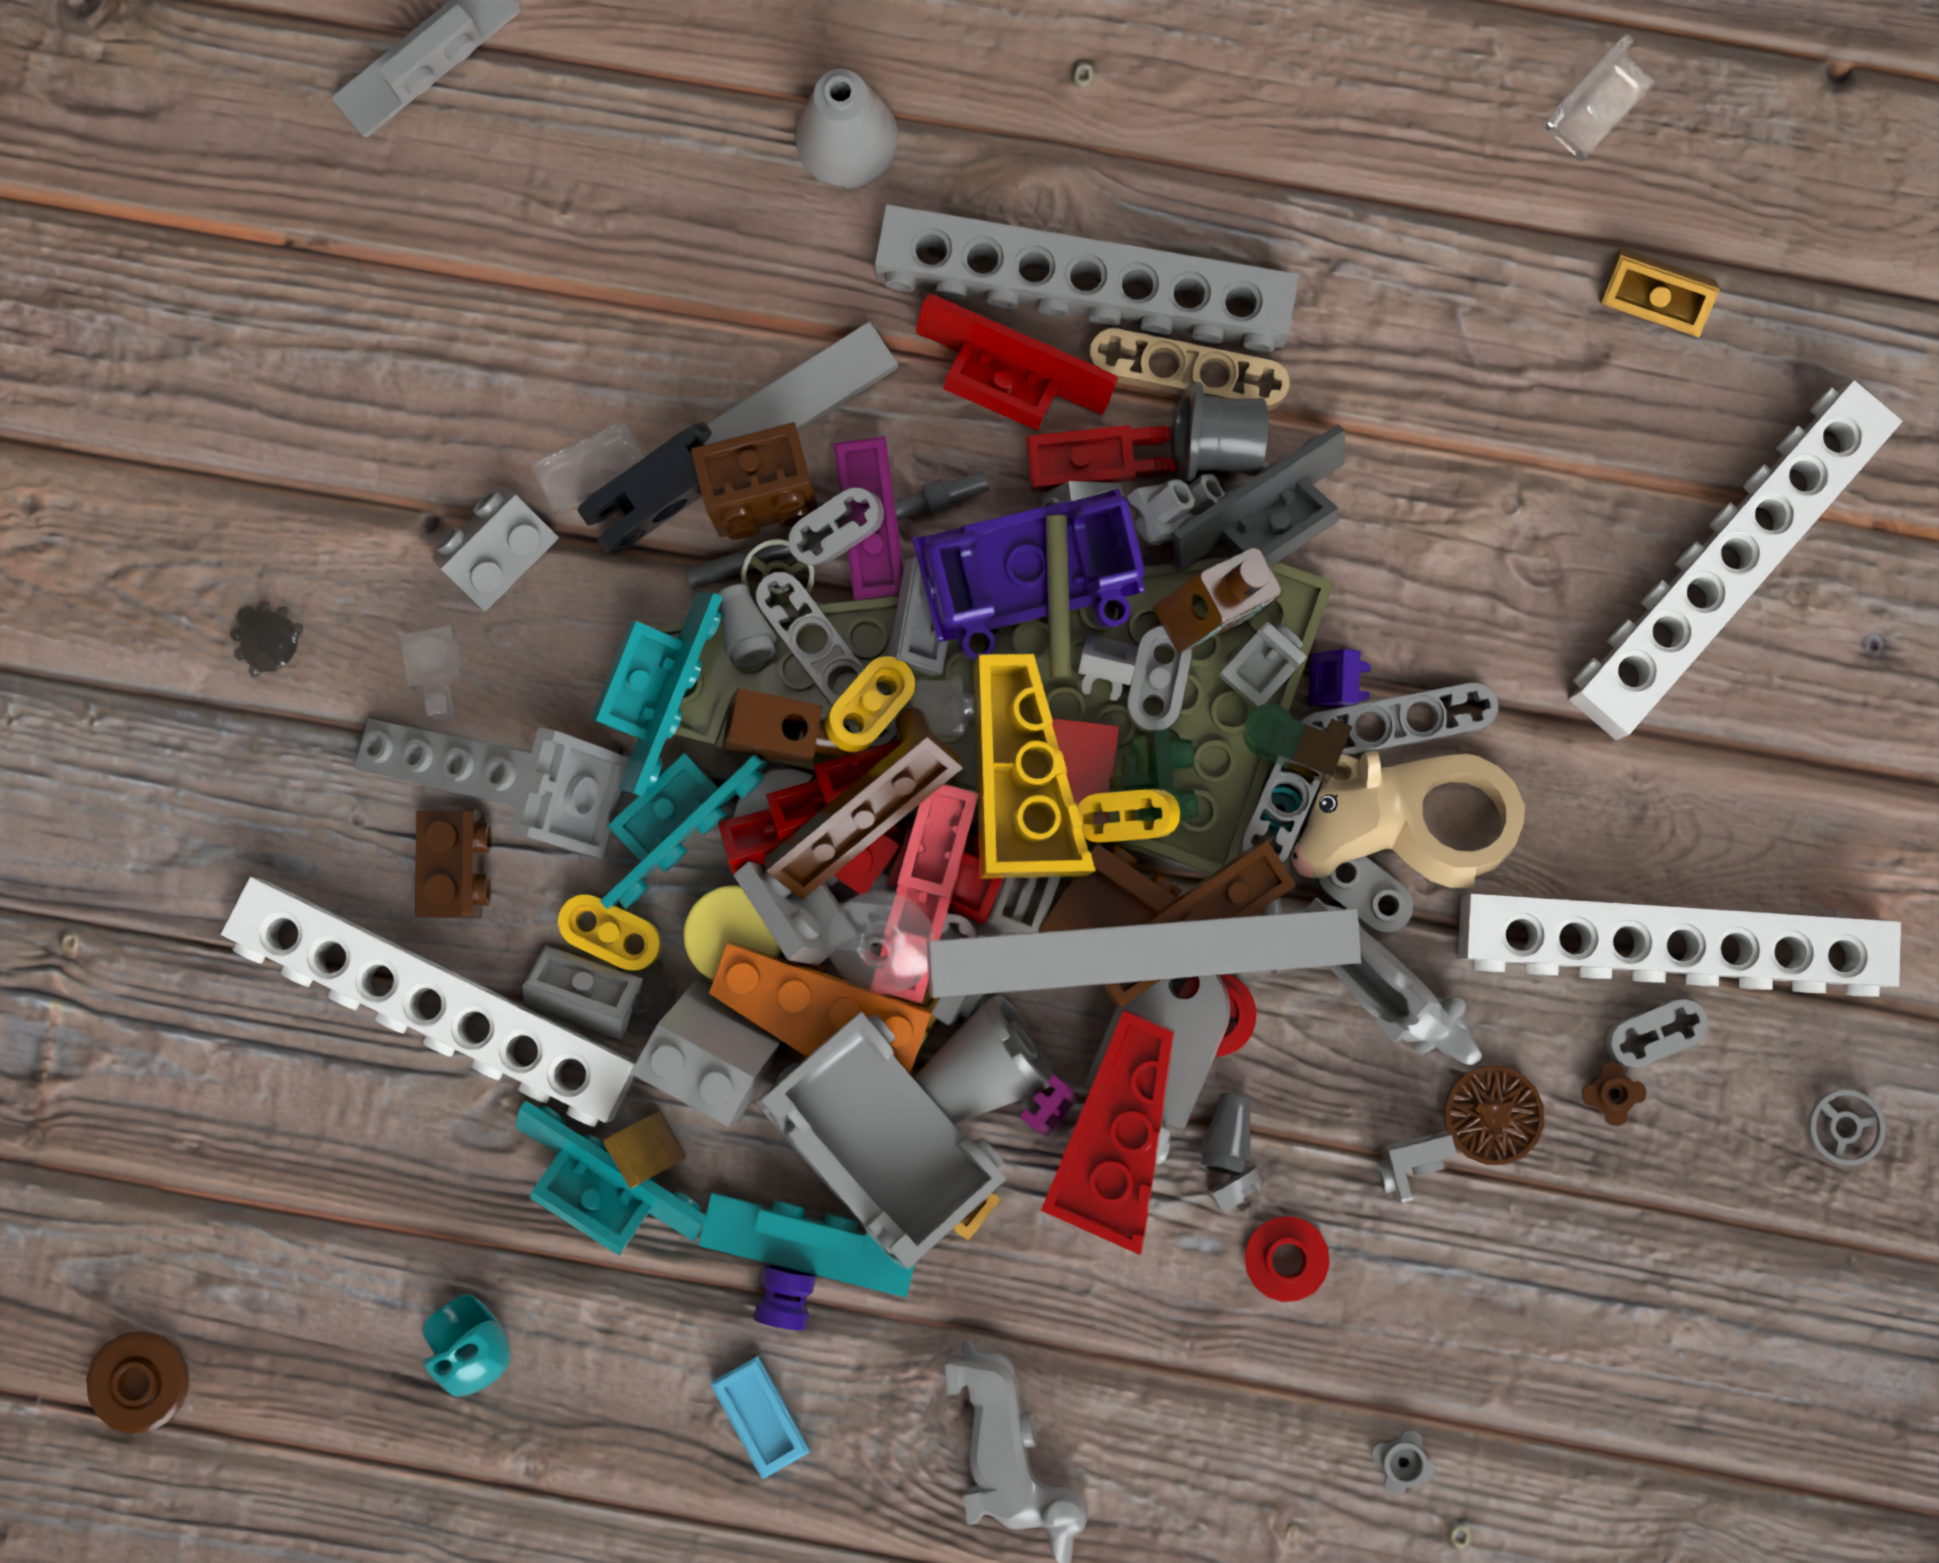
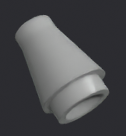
(745, 629)

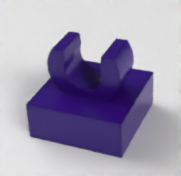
(1336, 678)

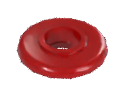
(1261, 1249)

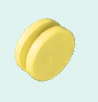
(721, 917)

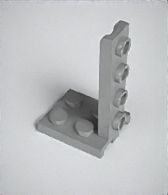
(560, 790)

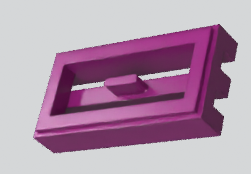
(1050, 1106)

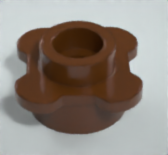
(1597, 1093)

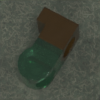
(1293, 744)

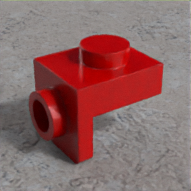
(868, 865)

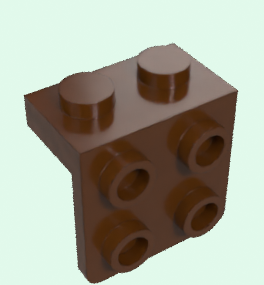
(1110, 895)

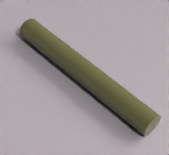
(1058, 596)

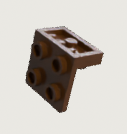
(755, 481)

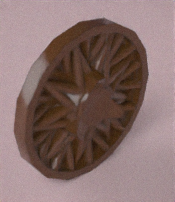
(1494, 1115)
(137, 1382)

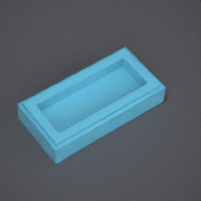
(760, 1416)

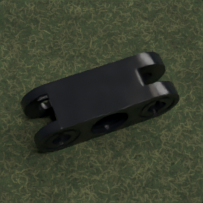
(648, 491)

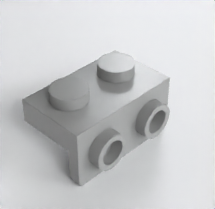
(493, 547)

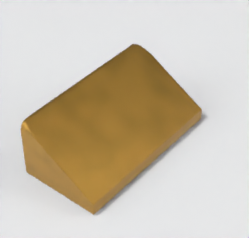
(1660, 292)

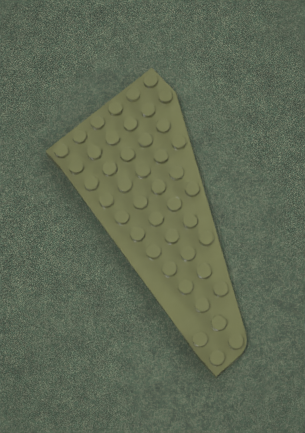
(1211, 713)

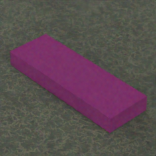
(877, 560)

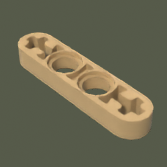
(1190, 361)

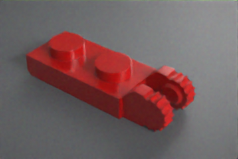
(1095, 456)

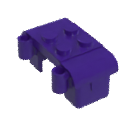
(997, 568)

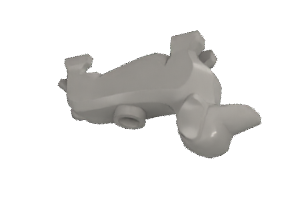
(1403, 1002)
(1002, 1459)

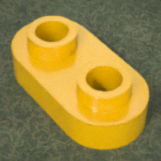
(868, 706)
(610, 934)

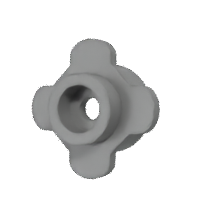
(1418, 1465)

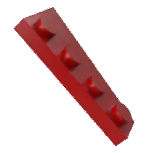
(1114, 1146)

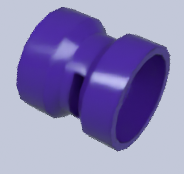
(780, 1309)

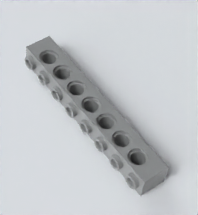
(1063, 256)

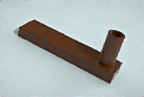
(866, 807)
(1232, 891)

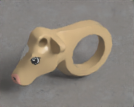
(1383, 808)

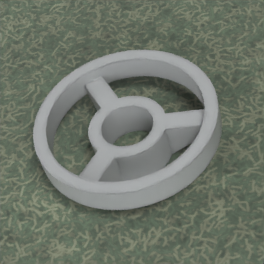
(1857, 1123)

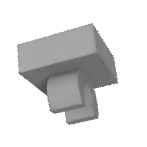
(1107, 661)

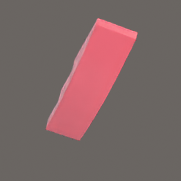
(935, 861)

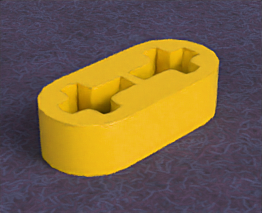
(1126, 803)

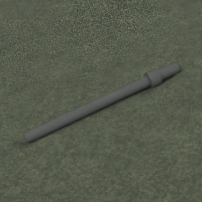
(934, 497)

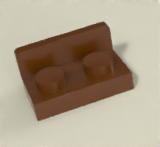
(451, 864)

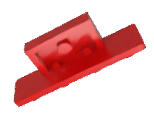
(1008, 368)

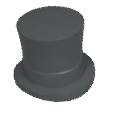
(1218, 433)

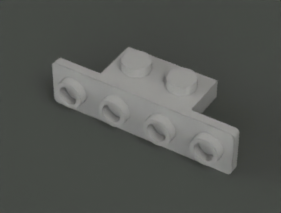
(420, 60)

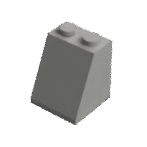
(708, 1055)

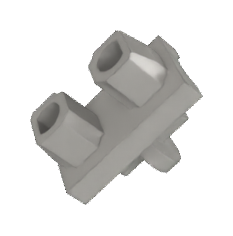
(1170, 504)

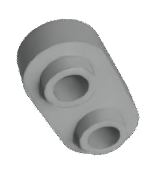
(1158, 681)
(1364, 892)

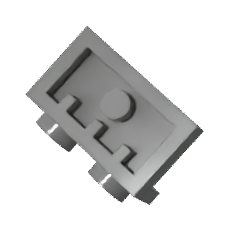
(795, 923)

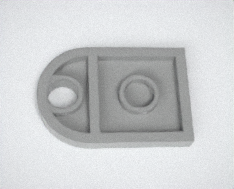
(1198, 1034)

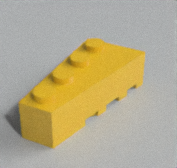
(1024, 794)

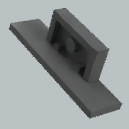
(1271, 511)

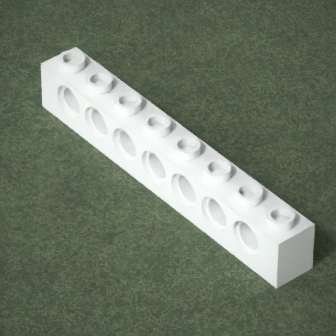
(1861, 428)
(267, 907)
(1869, 945)

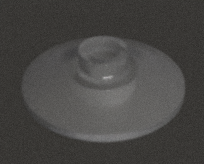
(887, 920)

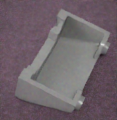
(881, 1141)

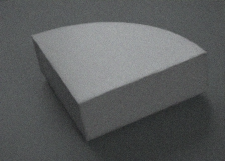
(1235, 1189)

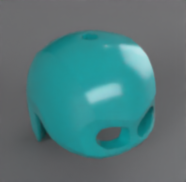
(466, 1345)

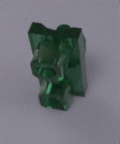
(1152, 768)

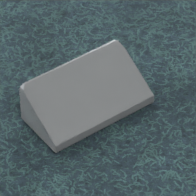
(581, 992)

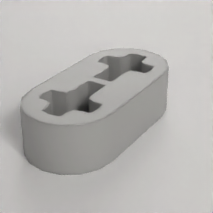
(828, 517)
(1660, 1045)

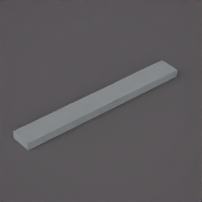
(1142, 952)

